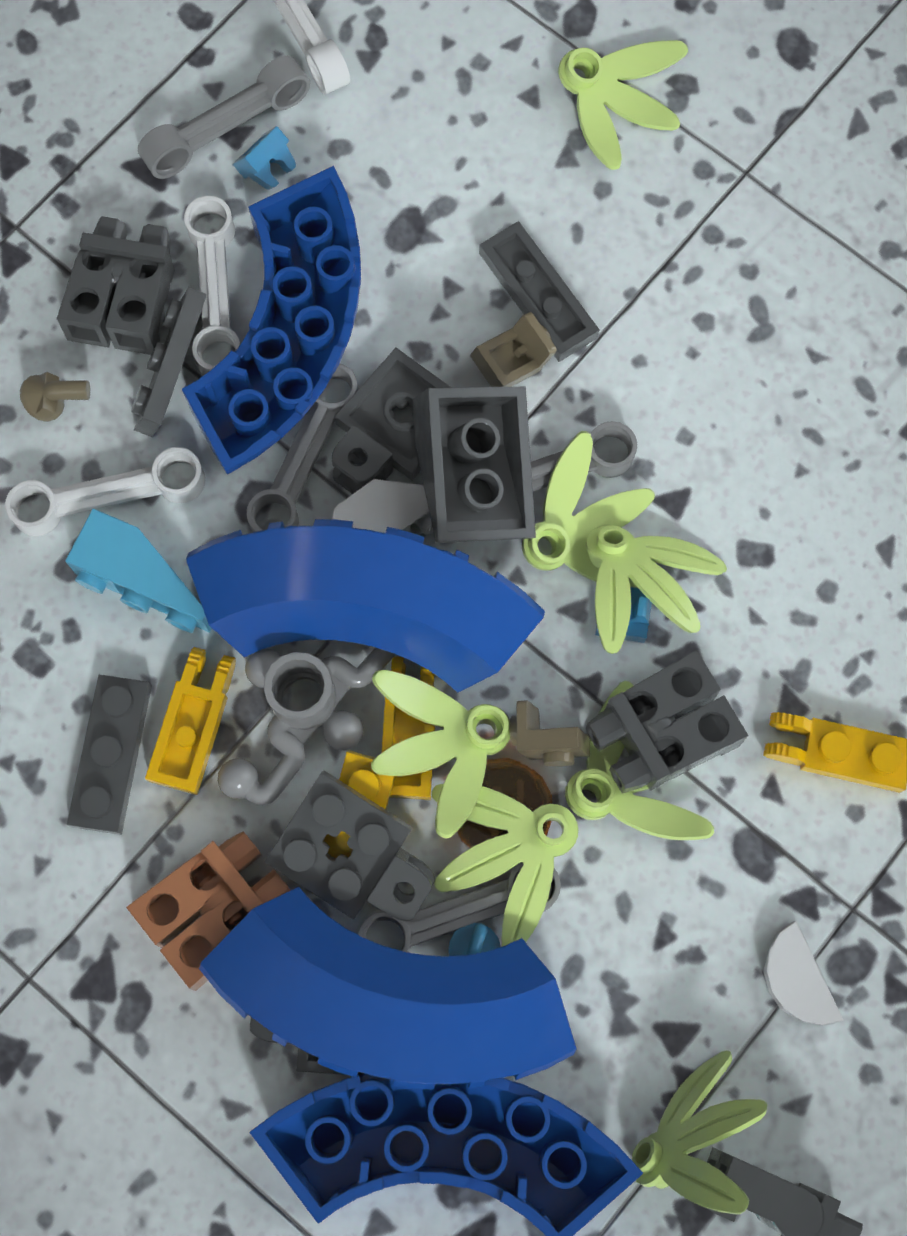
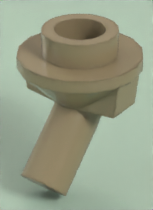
(45, 395)

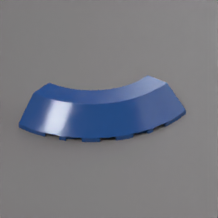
(296, 326)
(363, 591)
(386, 1007)
(483, 1139)

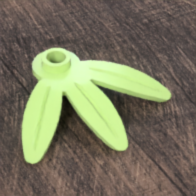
(603, 88)
(568, 532)
(626, 557)
(432, 749)
(638, 812)
(497, 855)
(665, 1153)

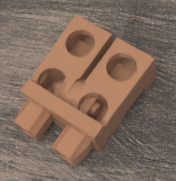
(208, 888)

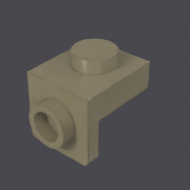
(515, 353)
(553, 745)

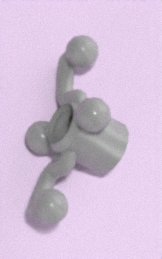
(292, 729)

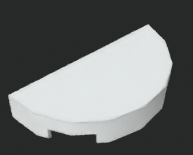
(796, 979)

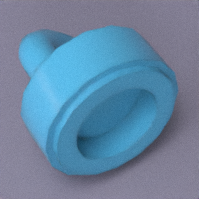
(472, 940)

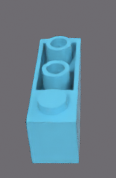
(123, 560)

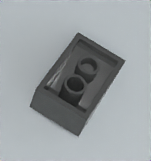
(476, 462)

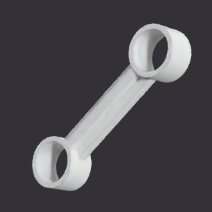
(322, 55)
(212, 276)
(105, 491)

